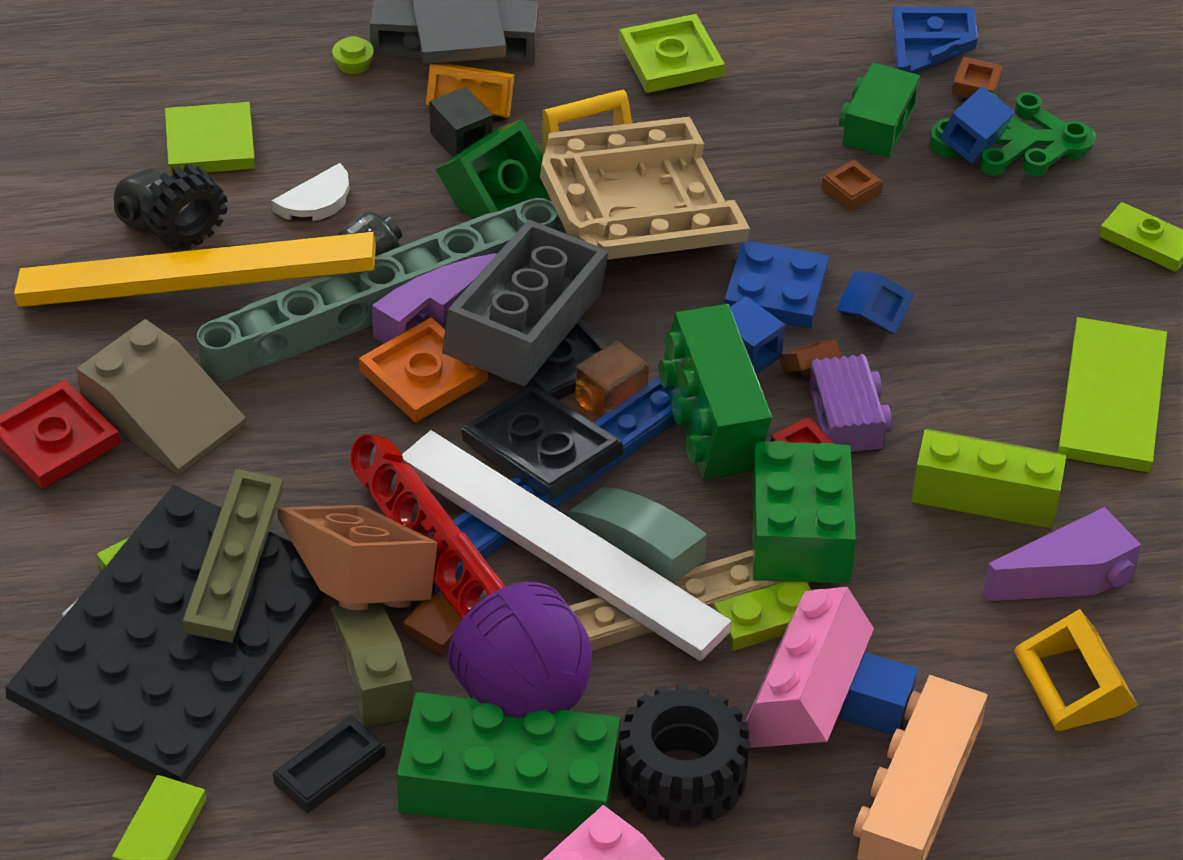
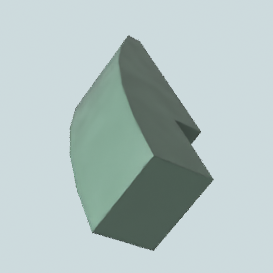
(643, 531)

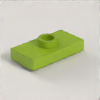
(1144, 236)

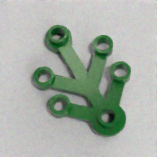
(1064, 139)

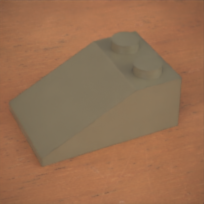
(159, 397)

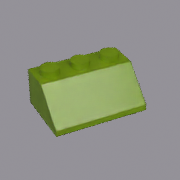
(988, 478)

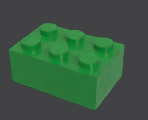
(714, 391)
(802, 512)

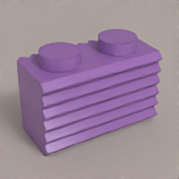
(849, 403)

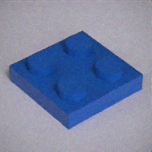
(779, 280)

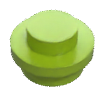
(353, 54)

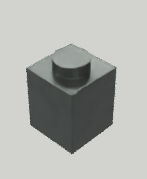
(459, 120)

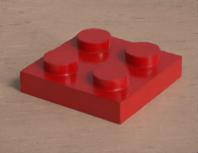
(55, 434)

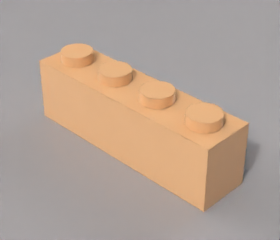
(922, 773)

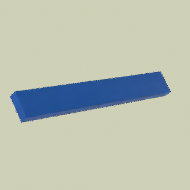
(632, 422)

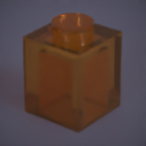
(610, 378)

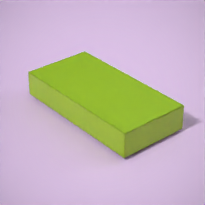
(161, 821)

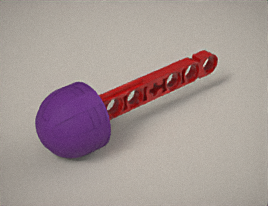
(518, 642)

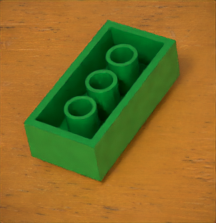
(505, 769)

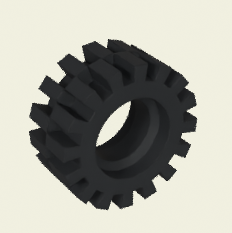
(171, 195)

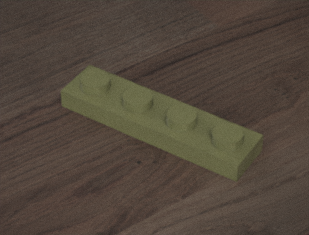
(233, 556)

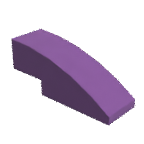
(424, 298)

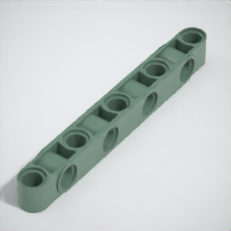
(343, 302)

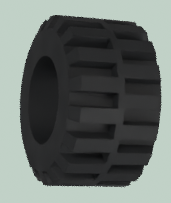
(680, 787)

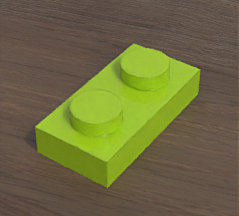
(761, 613)

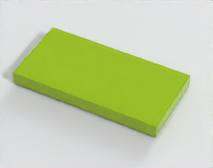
(1113, 395)

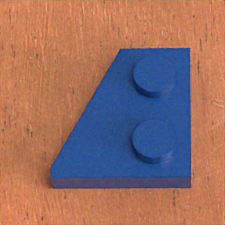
(931, 35)

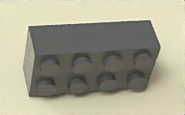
(524, 302)

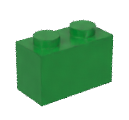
(879, 109)

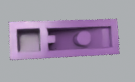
(1067, 563)

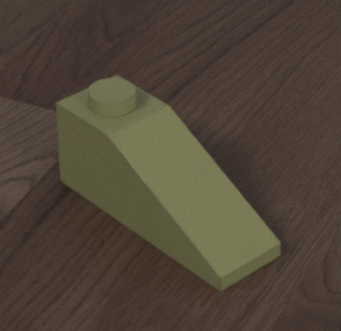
(374, 664)

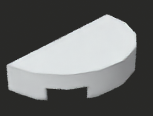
(317, 197)

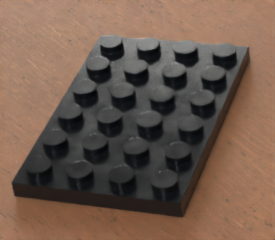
(120, 655)

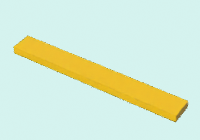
(195, 269)

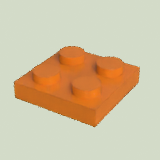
(417, 373)

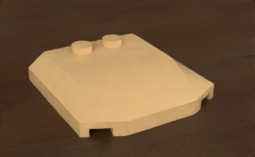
(638, 189)

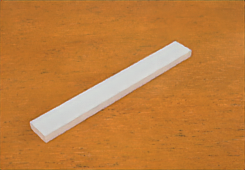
(568, 546)

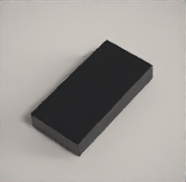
(329, 764)

